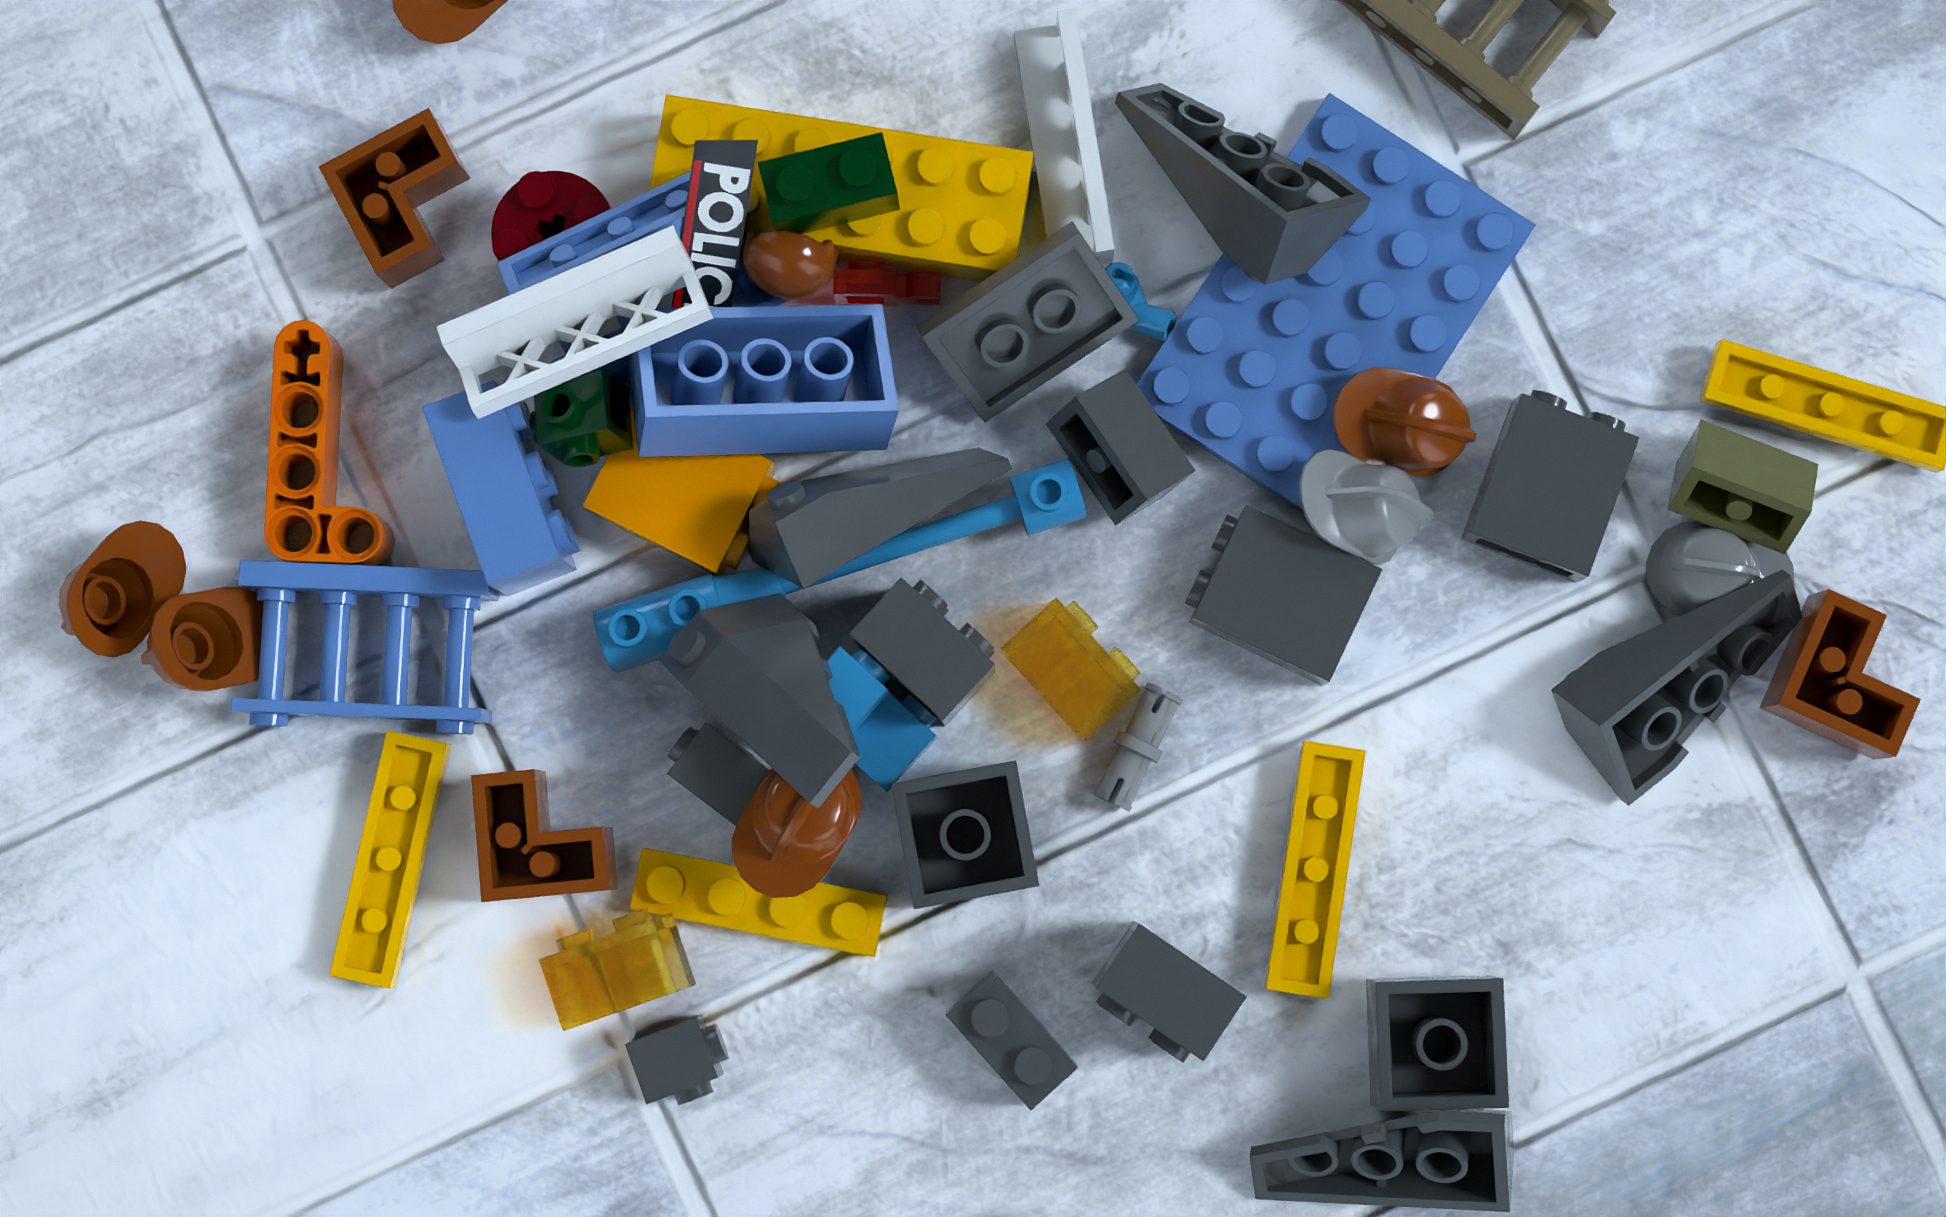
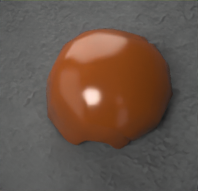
(788, 263)

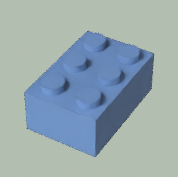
(503, 493)

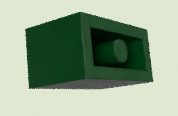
(830, 185)

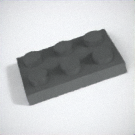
(1027, 322)

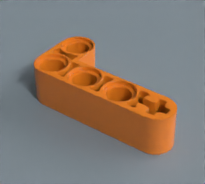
(318, 443)

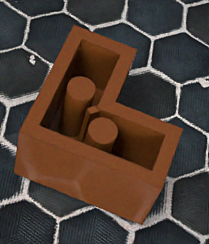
(384, 185)
(1823, 682)
(521, 853)

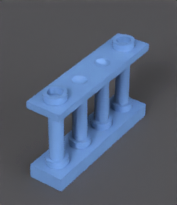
(611, 231)
(338, 591)

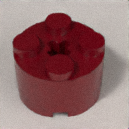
(541, 207)

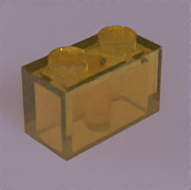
(1072, 667)
(617, 970)

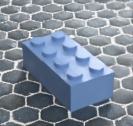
(767, 383)

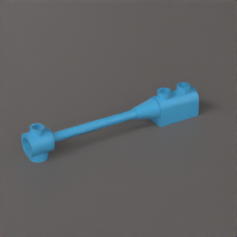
(643, 626)

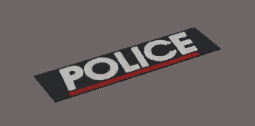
(716, 216)

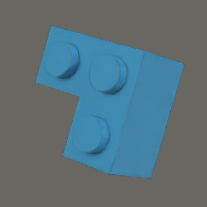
(885, 731)

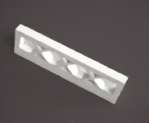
(1064, 132)
(573, 310)

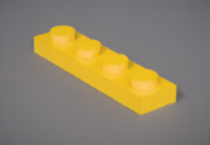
(1826, 405)
(390, 860)
(1315, 869)
(719, 897)

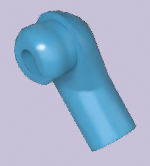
(1152, 320)

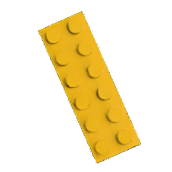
(955, 197)

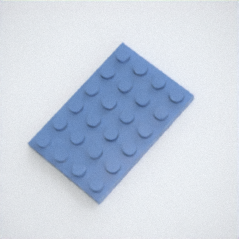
(1262, 364)

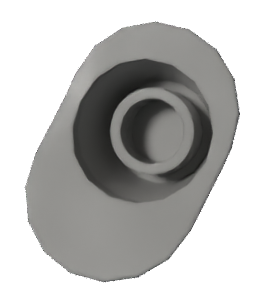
(1361, 505)
(1702, 563)

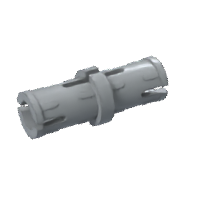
(1138, 746)

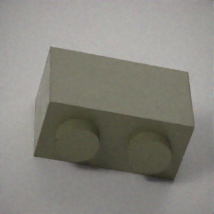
(1743, 487)

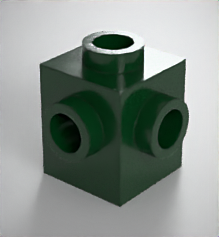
(583, 419)

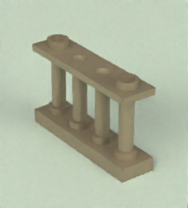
(1460, 60)

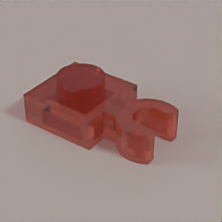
(869, 284)

